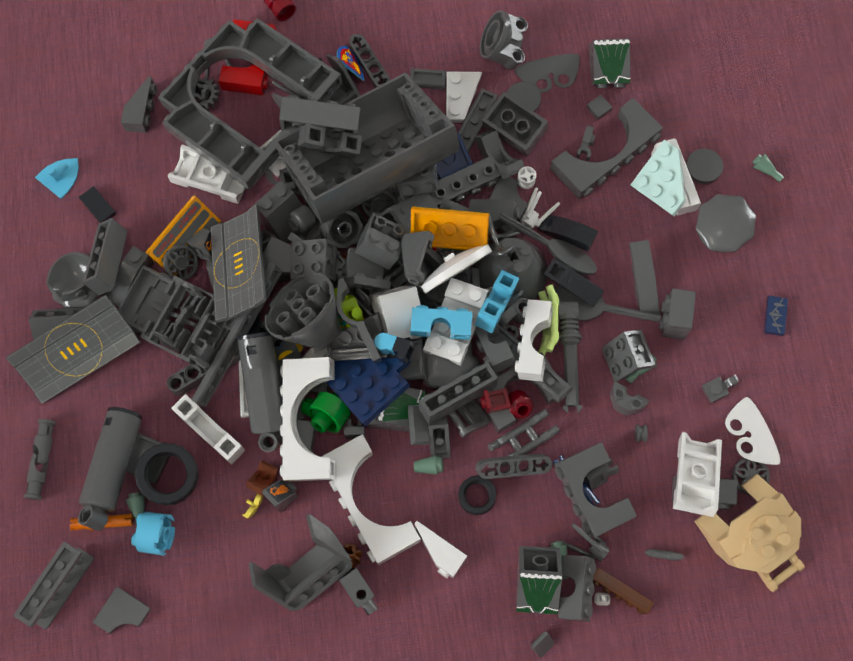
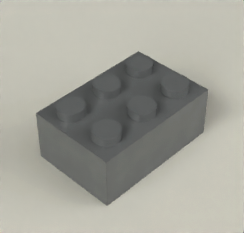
(515, 124)

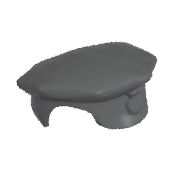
(725, 223)
(66, 281)

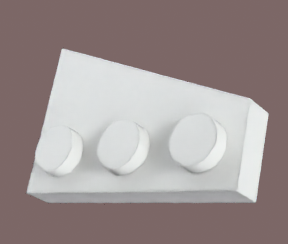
(459, 94)

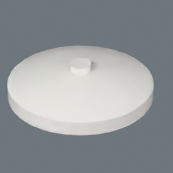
(454, 265)

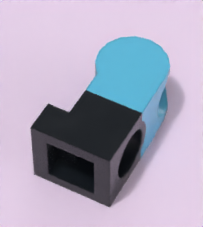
(395, 345)

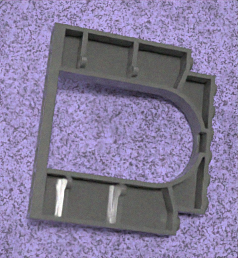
(213, 137)

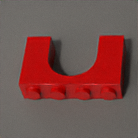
(244, 80)

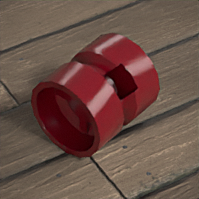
(281, 8)

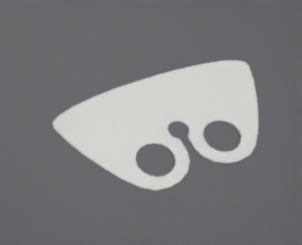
(761, 439)

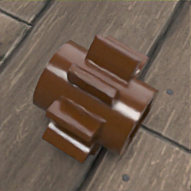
(354, 553)

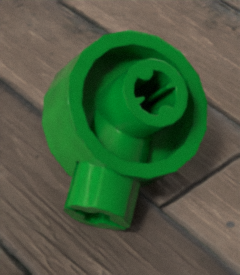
(326, 412)

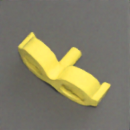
(254, 506)

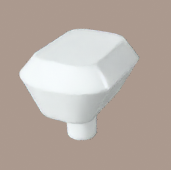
(602, 599)

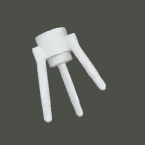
(530, 216)

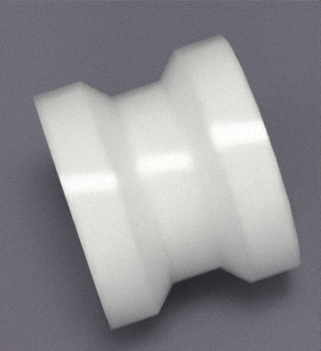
(529, 174)

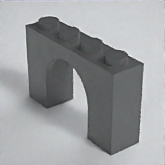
(504, 419)
(572, 473)

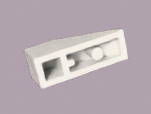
(443, 554)

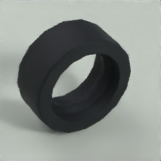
(477, 510)

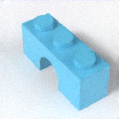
(496, 302)
(457, 321)

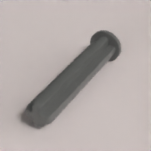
(351, 354)

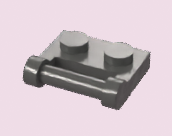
(472, 415)

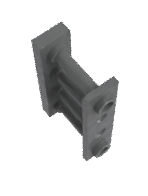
(54, 586)

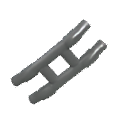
(526, 426)

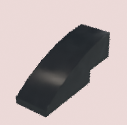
(568, 231)

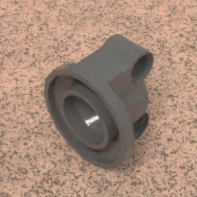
(503, 39)

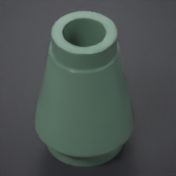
(429, 465)

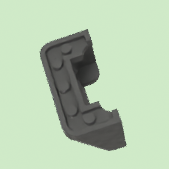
(422, 261)

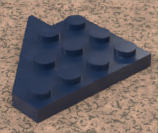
(368, 386)

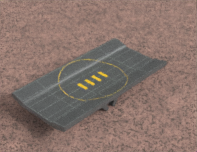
(237, 265)
(73, 348)

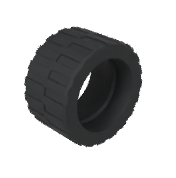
(149, 457)

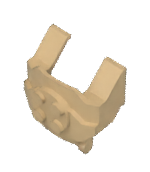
(760, 536)

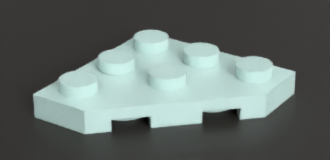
(663, 178)

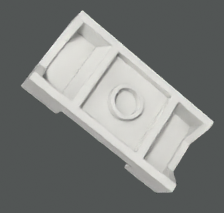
(200, 173)
(458, 295)
(698, 476)

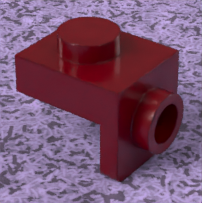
(495, 400)

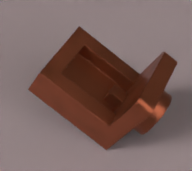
(262, 478)

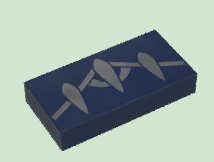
(775, 315)

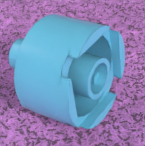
(153, 533)

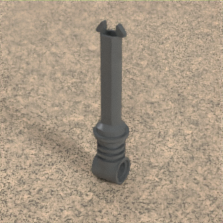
(570, 338)

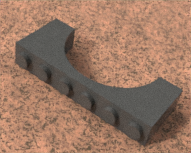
(584, 176)

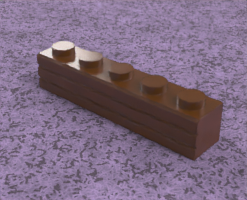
(622, 592)

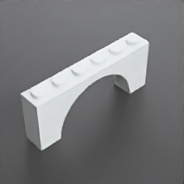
(298, 379)
(382, 540)

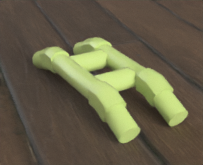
(550, 334)

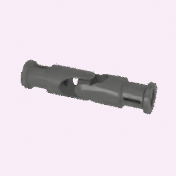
(41, 449)

